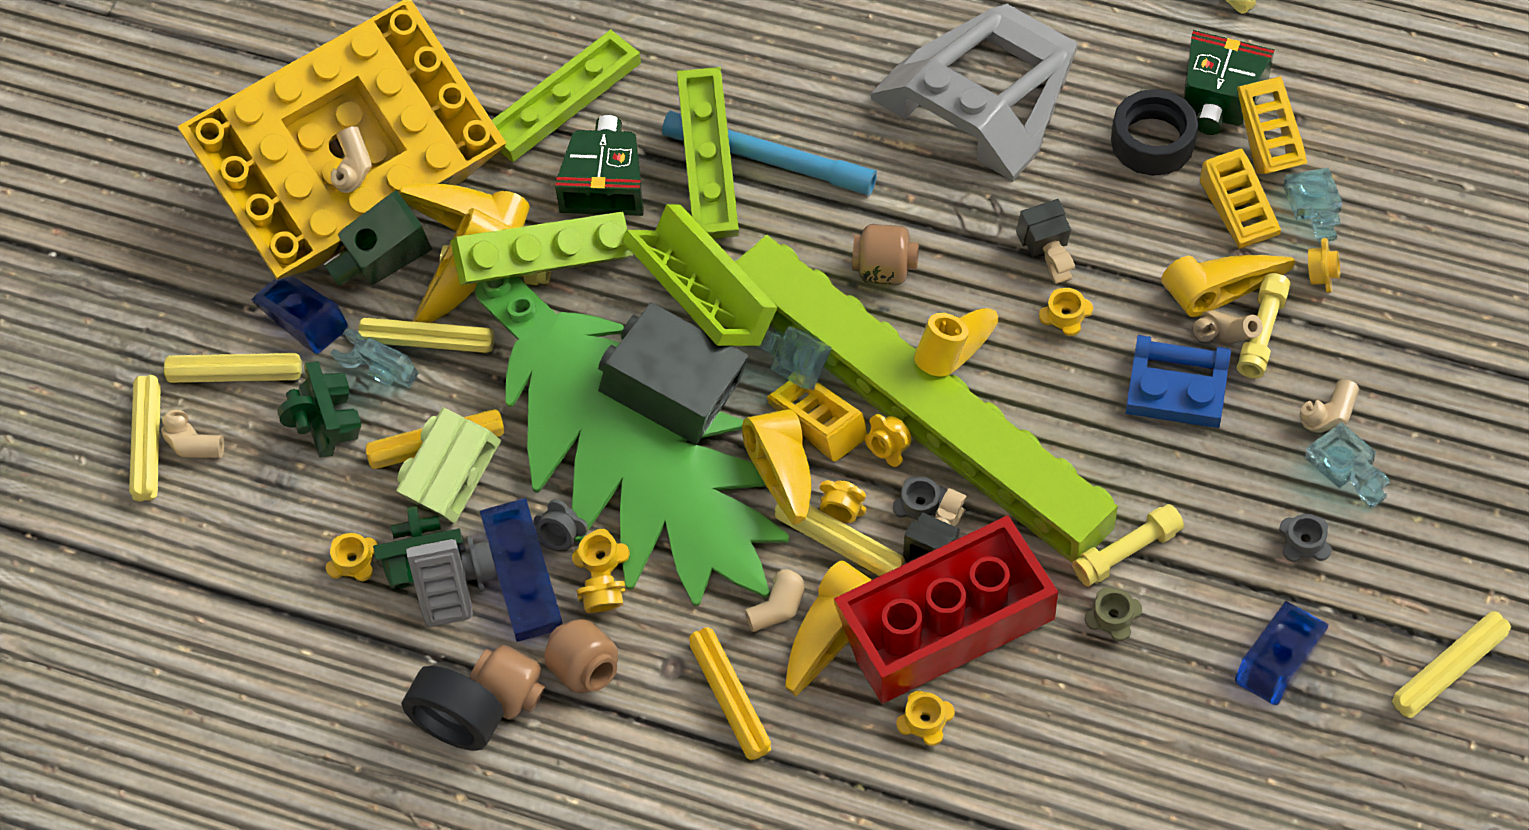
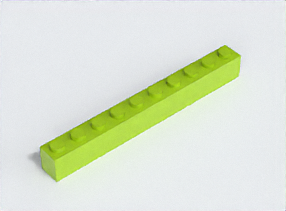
(936, 409)

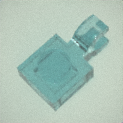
(1315, 197)
(797, 355)
(383, 362)
(1347, 458)

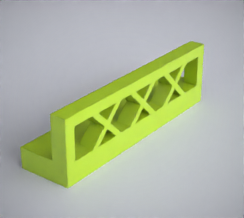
(703, 279)

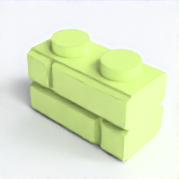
(447, 464)

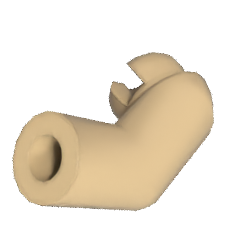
(354, 165)
(1226, 327)
(1326, 416)
(186, 441)
(782, 603)

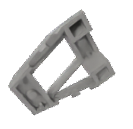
(1001, 137)

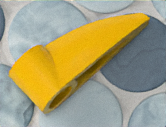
(450, 203)
(1219, 281)
(444, 289)
(952, 340)
(778, 455)
(821, 631)

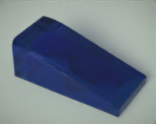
(302, 312)
(1280, 653)

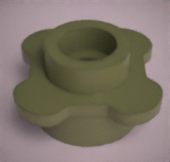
(1120, 602)

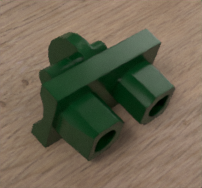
(313, 410)
(393, 555)

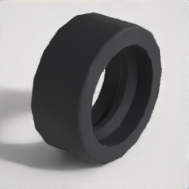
(1160, 106)
(452, 708)

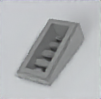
(441, 587)

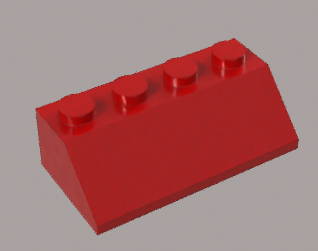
(946, 608)

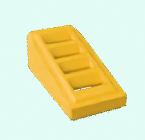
(1255, 130)
(1235, 171)
(834, 437)

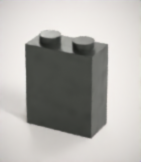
(671, 372)

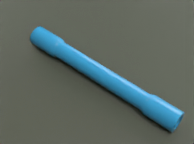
(836, 172)

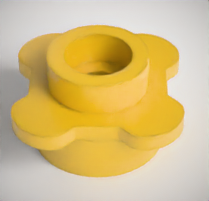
(1323, 265)
(1066, 300)
(888, 438)
(842, 500)
(594, 544)
(346, 546)
(601, 594)
(928, 704)

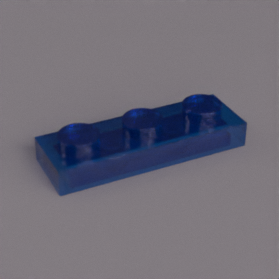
(521, 569)

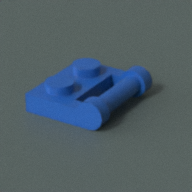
(1178, 394)

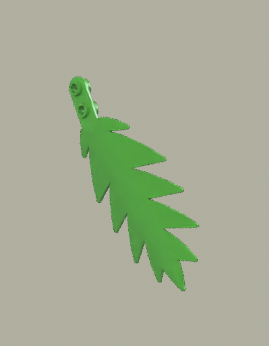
(658, 471)

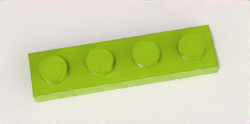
(565, 93)
(707, 151)
(540, 248)

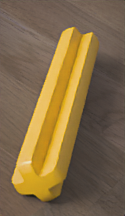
(406, 445)
(730, 693)

